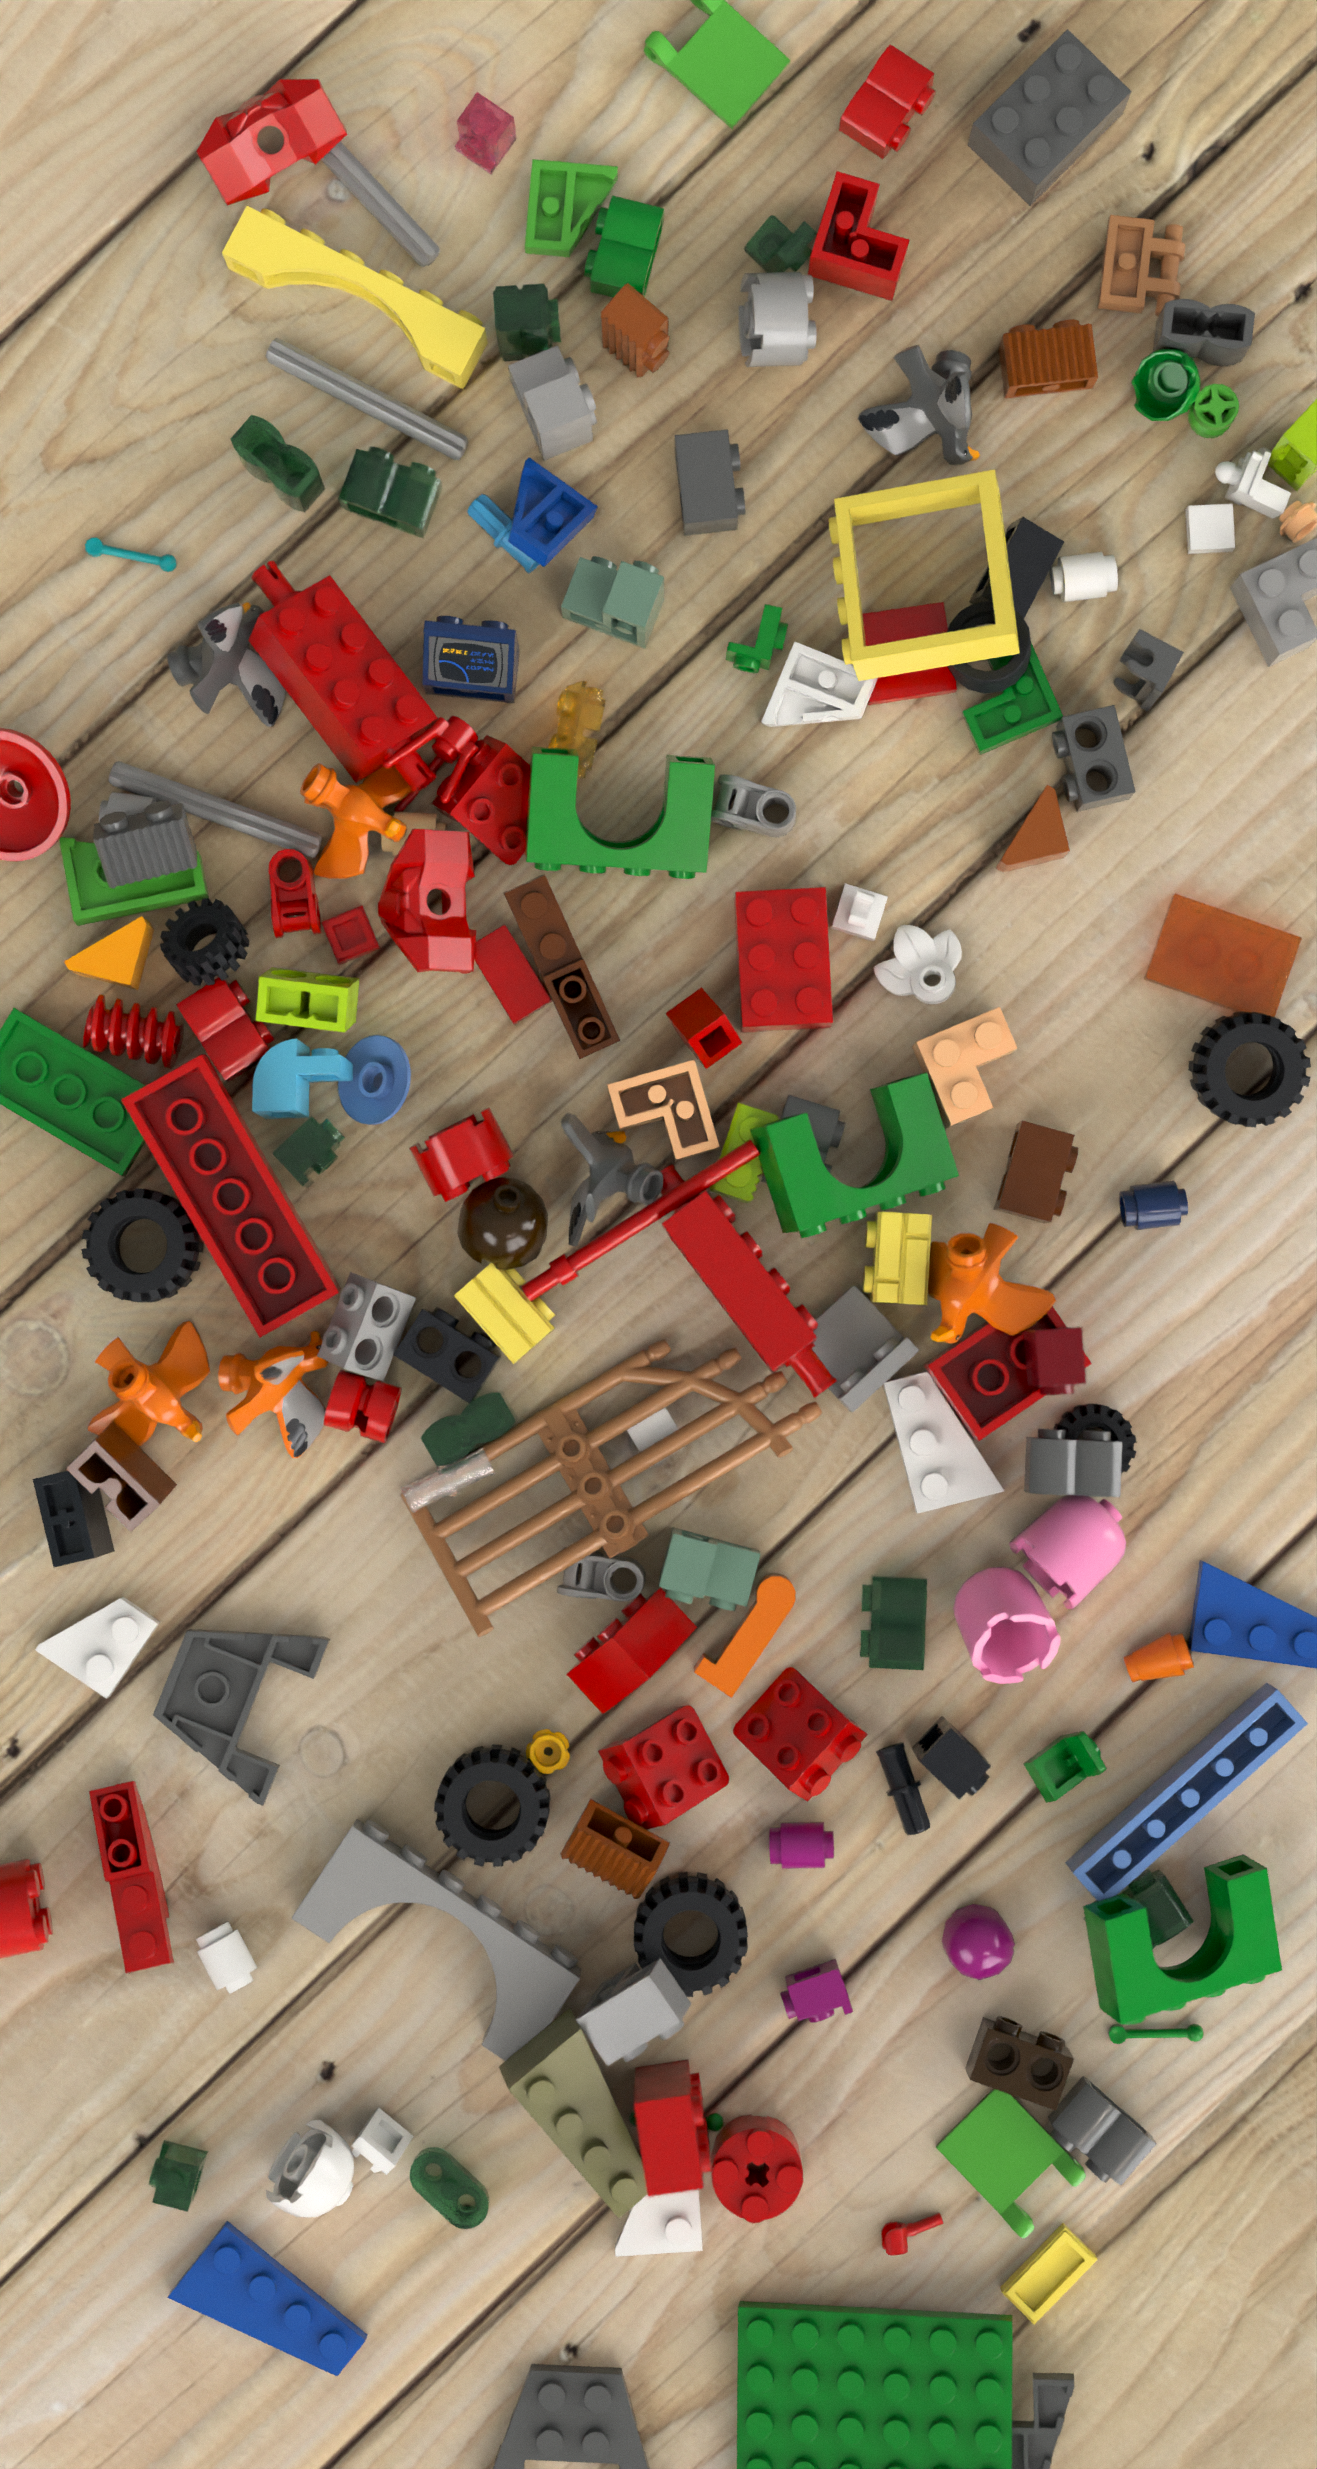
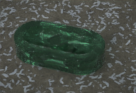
(445, 2189)

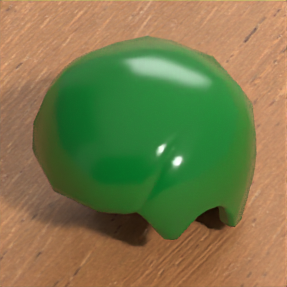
(1166, 384)

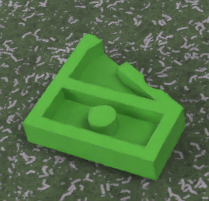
(564, 203)

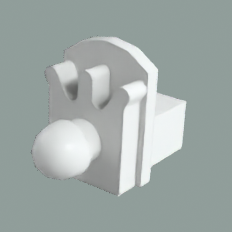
(1249, 487)

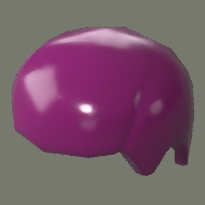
(978, 1941)

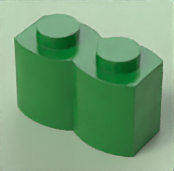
(626, 247)

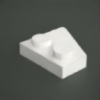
(816, 690)
(101, 1645)
(662, 2225)

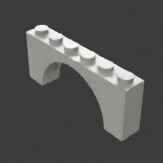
(376, 1872)

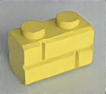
(899, 1258)
(505, 1311)

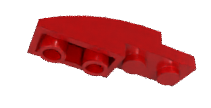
(133, 1876)

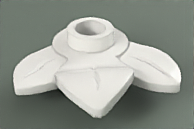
(916, 960)

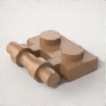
(1127, 260)

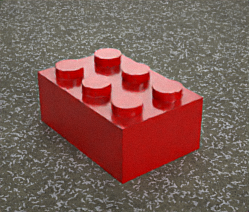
(783, 959)
(987, 1375)
(671, 2127)

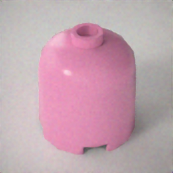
(1072, 1546)
(1005, 1624)

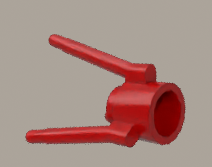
(453, 742)

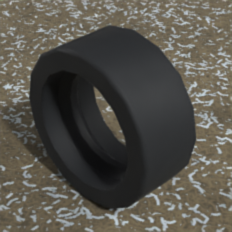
(993, 680)

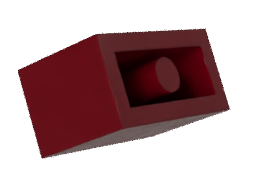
(1055, 1359)

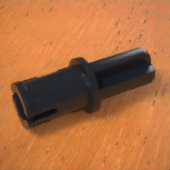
(904, 1789)

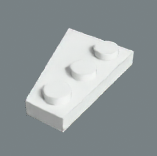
(935, 1447)

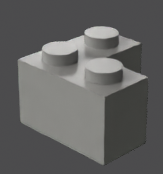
(553, 401)
(1274, 604)
(633, 2010)

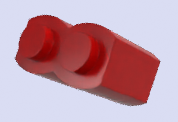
(887, 102)
(226, 1028)

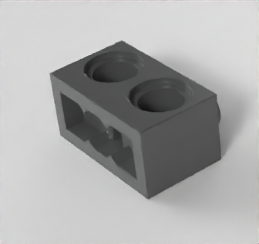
(1106, 758)

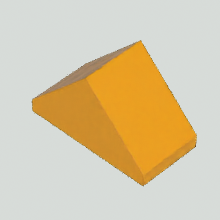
(117, 957)

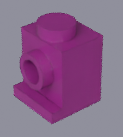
(816, 1993)

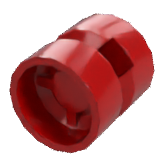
(362, 1406)

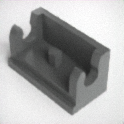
(1153, 664)

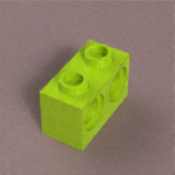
(1296, 451)
(307, 999)

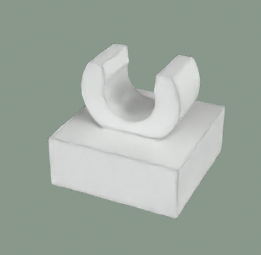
(859, 912)
(381, 2142)

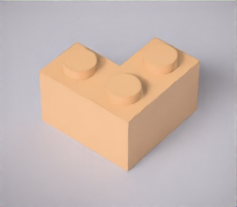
(953, 1061)
(670, 1096)

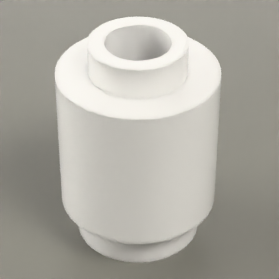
(1084, 576)
(226, 1958)

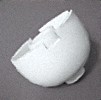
(312, 2172)

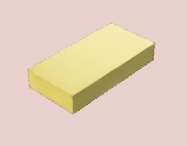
(1048, 2273)

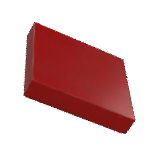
(901, 625)

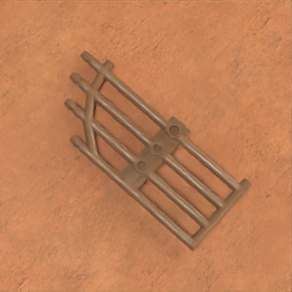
(589, 1477)

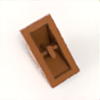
(1039, 837)

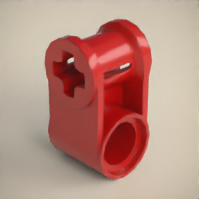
(293, 897)

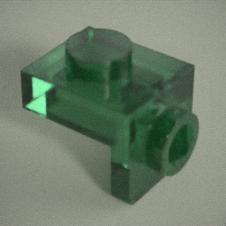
(778, 248)

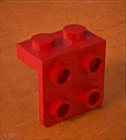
(492, 799)
(798, 1734)
(664, 1768)

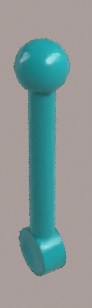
(96, 548)

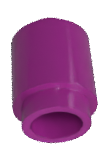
(800, 1845)

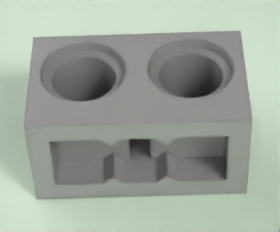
(366, 1327)

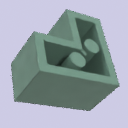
(615, 601)
(708, 1567)

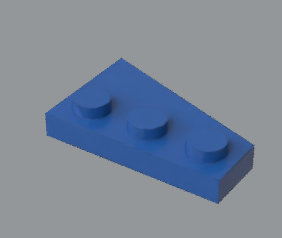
(1248, 1622)

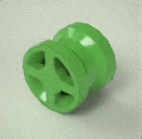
(1220, 403)

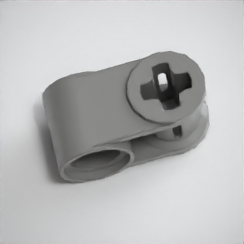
(750, 805)
(598, 1578)

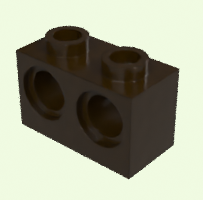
(1014, 2072)

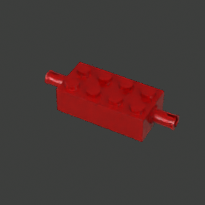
(341, 676)
(743, 1287)

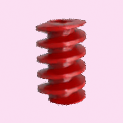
(133, 1032)

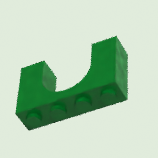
(673, 843)
(913, 1160)
(1236, 1951)

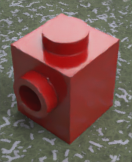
(703, 1028)

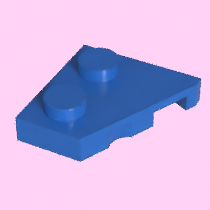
(546, 514)

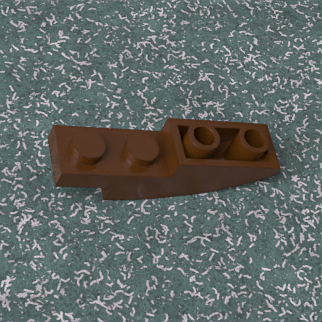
(561, 966)

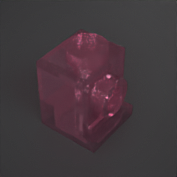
(485, 133)

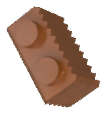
(635, 331)
(1048, 359)
(615, 1849)

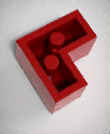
(850, 250)
(630, 1649)

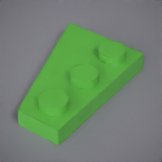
(95, 901)

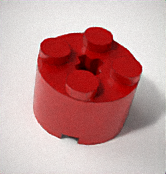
(462, 1154)
(22, 1920)
(756, 2194)

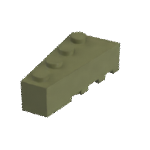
(571, 2102)

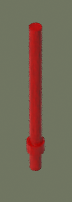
(566, 1268)

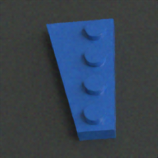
(263, 2299)

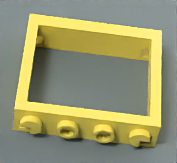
(936, 649)

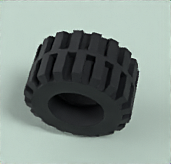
(1286, 1078)
(104, 1246)
(492, 1844)
(700, 1895)

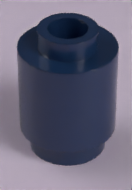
(1153, 1205)

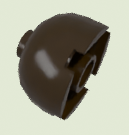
(503, 1223)

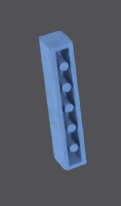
(1186, 1793)

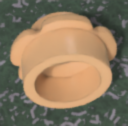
(1298, 520)

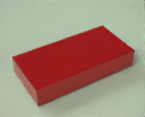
(510, 975)

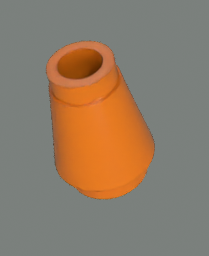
(1160, 1659)

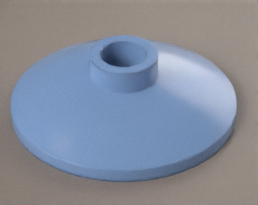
(378, 1081)

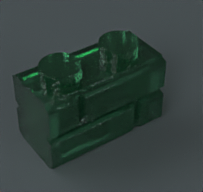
(525, 320)

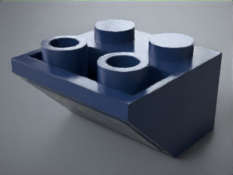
(470, 659)

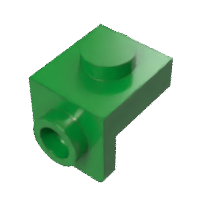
(770, 637)
(1064, 1764)

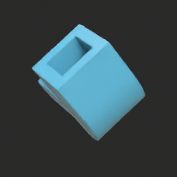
(285, 1074)

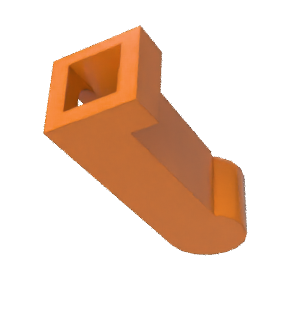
(772, 1604)

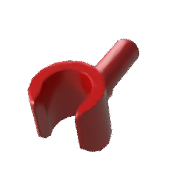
(895, 2233)

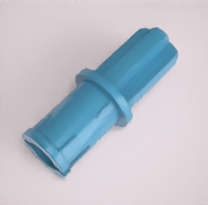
(498, 526)

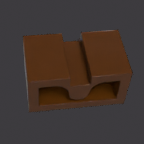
(1036, 1172)
(124, 1474)

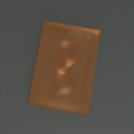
(1222, 957)

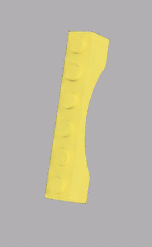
(280, 256)

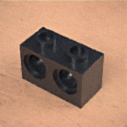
(443, 1364)
(952, 1759)

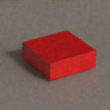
(350, 935)

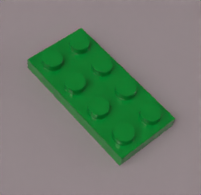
(68, 1092)

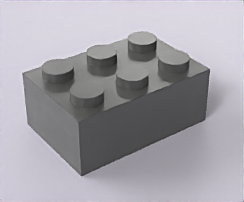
(1048, 117)

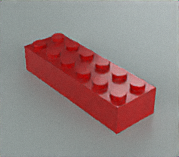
(231, 1195)

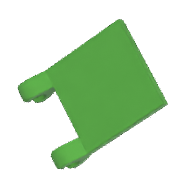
(723, 62)
(1003, 2153)

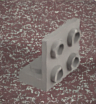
(859, 1347)

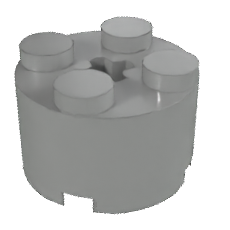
(775, 319)

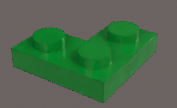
(1015, 712)

